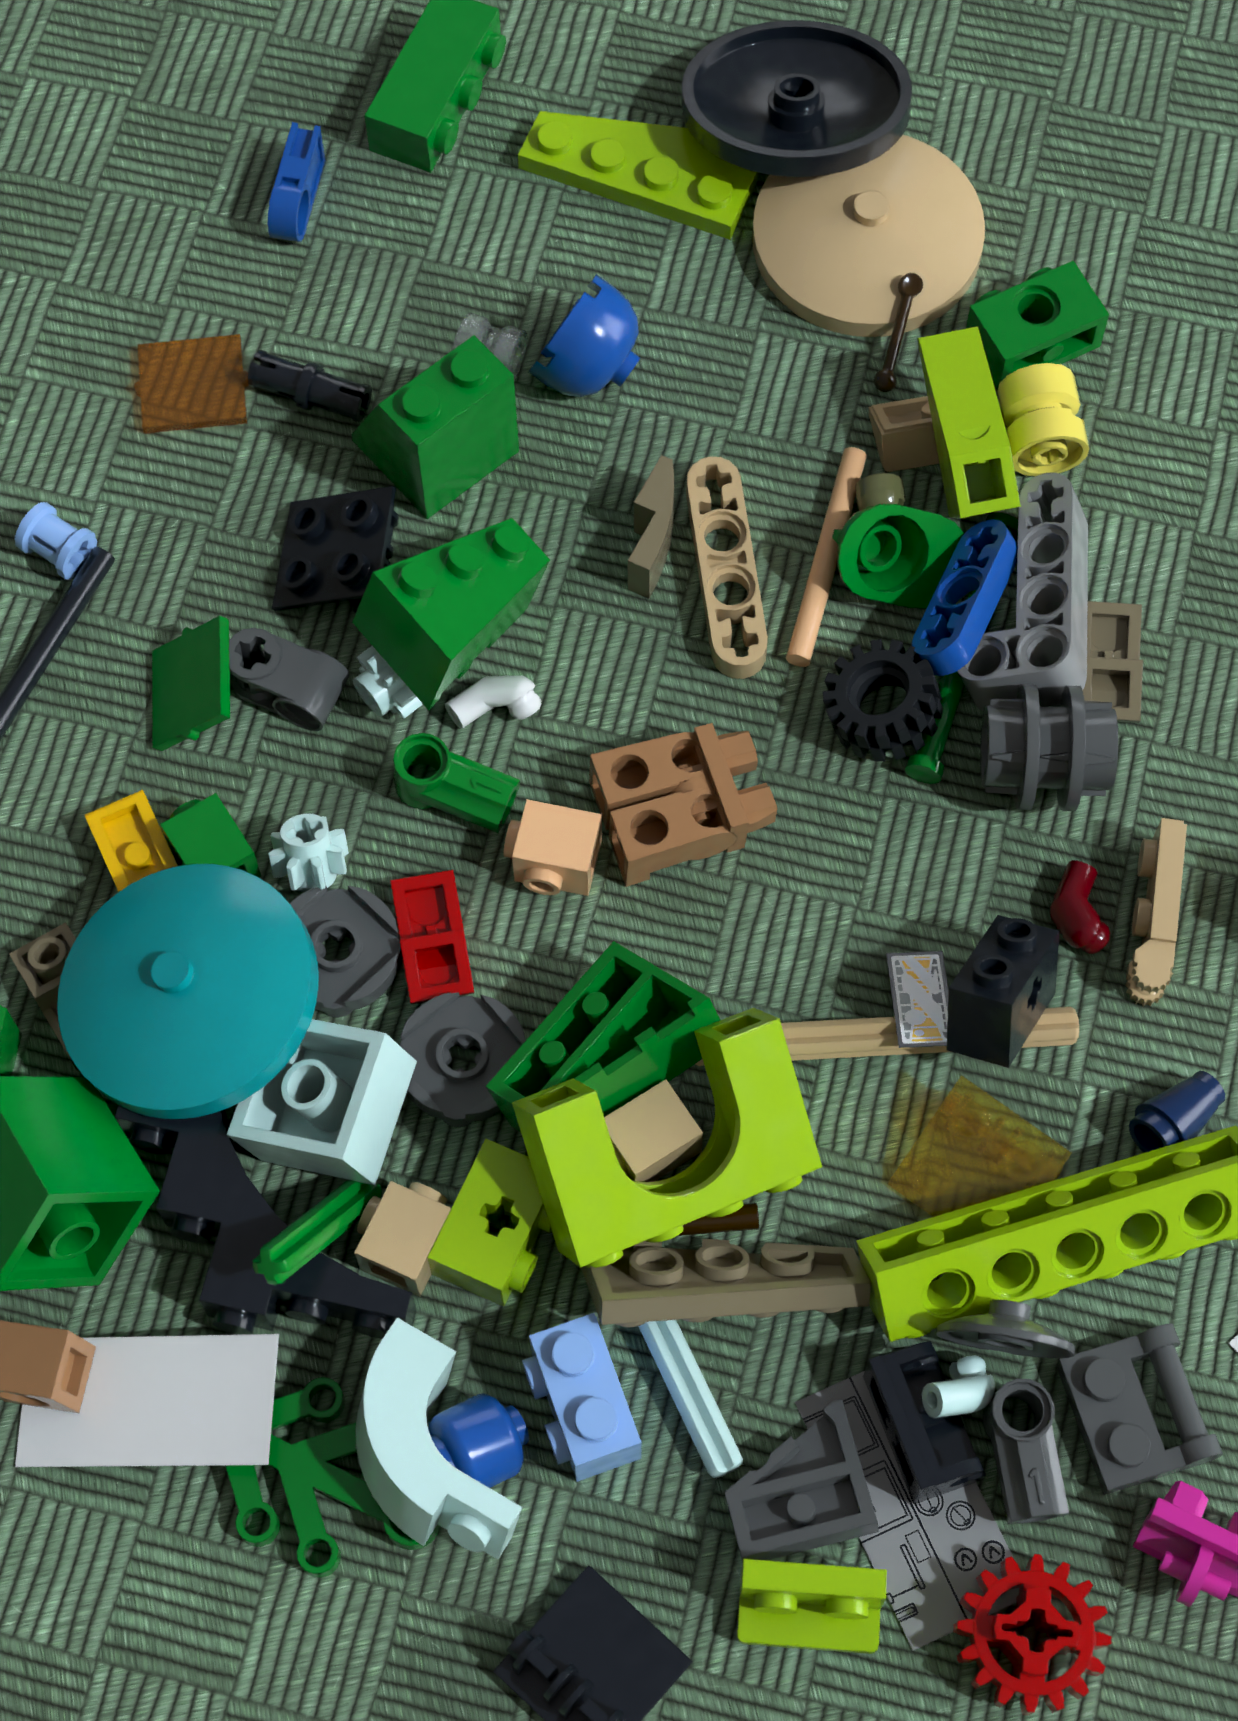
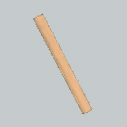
(825, 559)

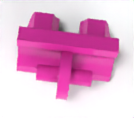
(1190, 1546)

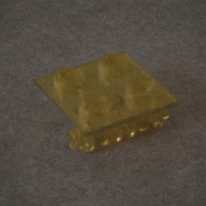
(975, 1154)

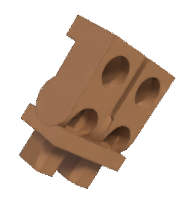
(678, 799)

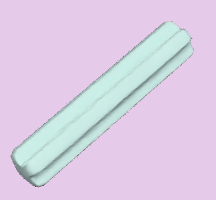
(692, 1397)

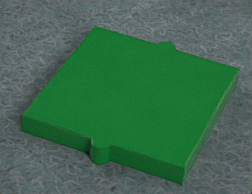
(190, 683)

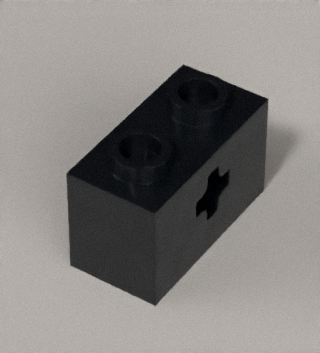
(1002, 990)

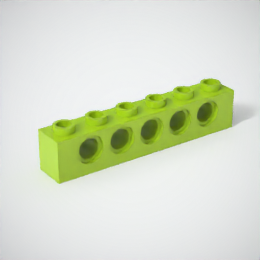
(1036, 1220)

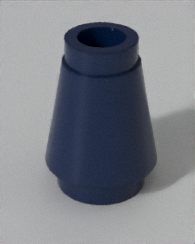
(1176, 1112)

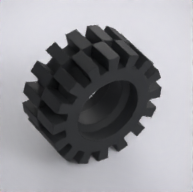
(869, 673)

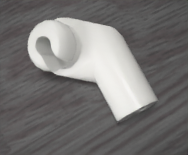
(494, 692)

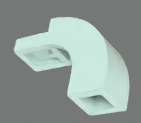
(400, 1459)

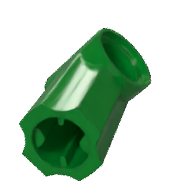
(457, 787)

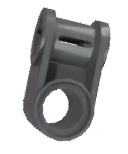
(293, 683)

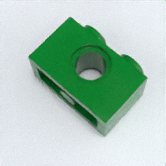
(1057, 298)

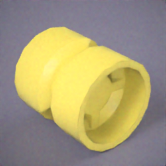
(1041, 420)

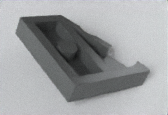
(804, 1494)

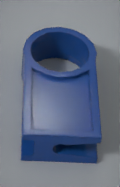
(296, 184)

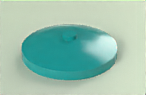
(188, 991)

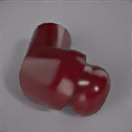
(1074, 914)

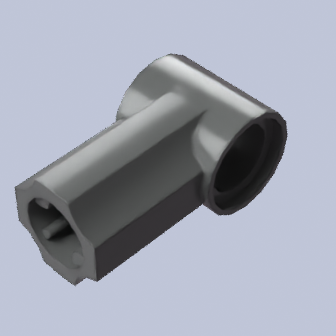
(1026, 1459)

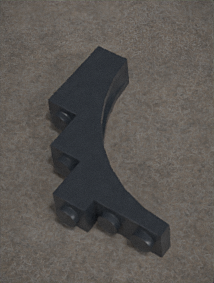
(212, 1196)

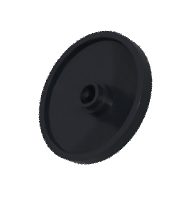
(796, 98)

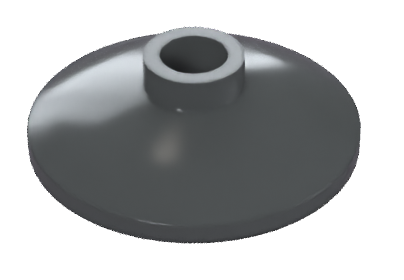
(1007, 1330)

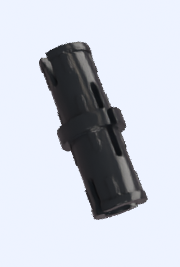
(309, 385)

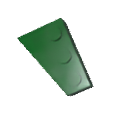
(449, 604)
(612, 1031)

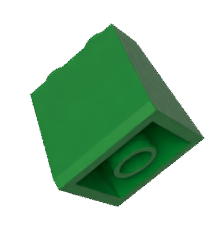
(444, 427)
(65, 1184)

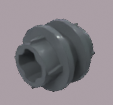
(1048, 747)

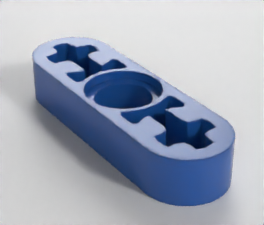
(952, 630)

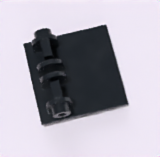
(334, 547)
(592, 1658)

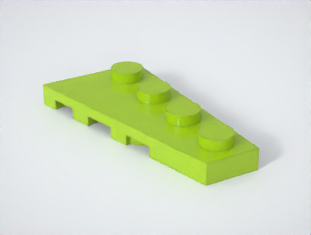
(641, 167)

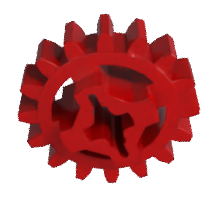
(1029, 1666)

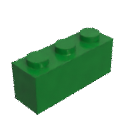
(434, 82)

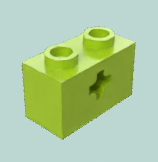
(465, 1249)

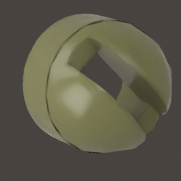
(880, 489)

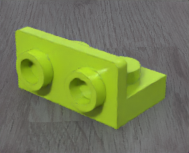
(810, 1606)

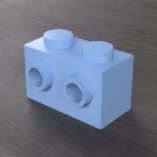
(585, 1397)

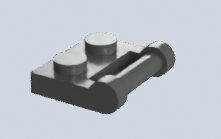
(1117, 1417)

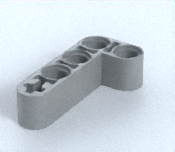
(1051, 603)

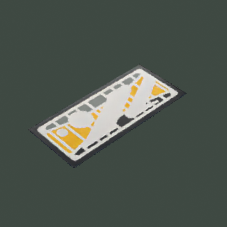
(919, 998)

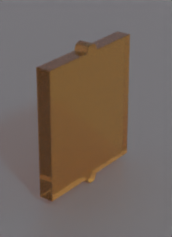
(192, 384)

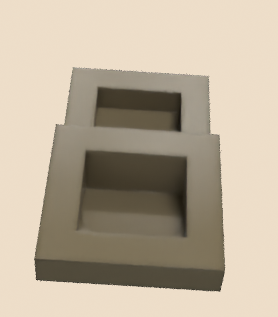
(655, 524)
(1114, 658)

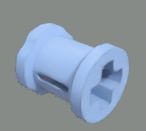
(54, 540)

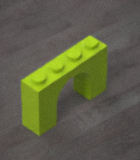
(755, 1146)

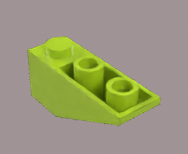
(967, 425)

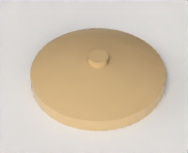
(848, 237)

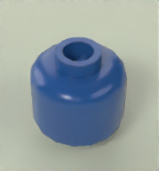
(481, 1438)

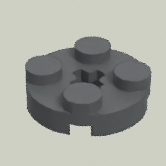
(373, 953)
(468, 1021)

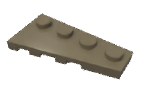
(725, 1281)

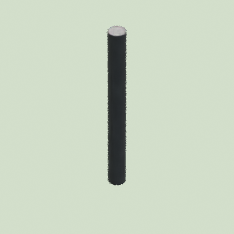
(53, 635)

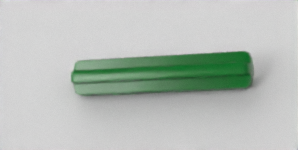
(314, 1231)

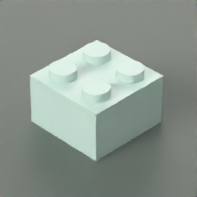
(329, 1104)

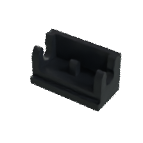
(929, 1451)

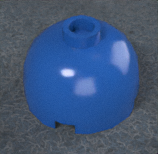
(591, 344)

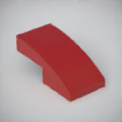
(432, 936)

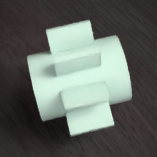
(382, 687)
(308, 852)

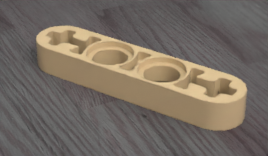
(726, 566)

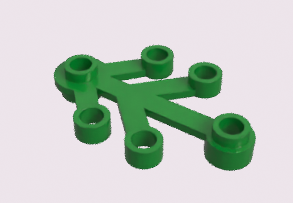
(307, 1467)

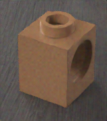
(43, 1366)

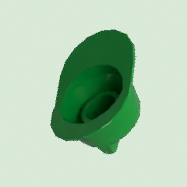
(895, 553)

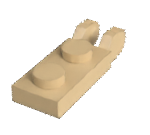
(1158, 914)

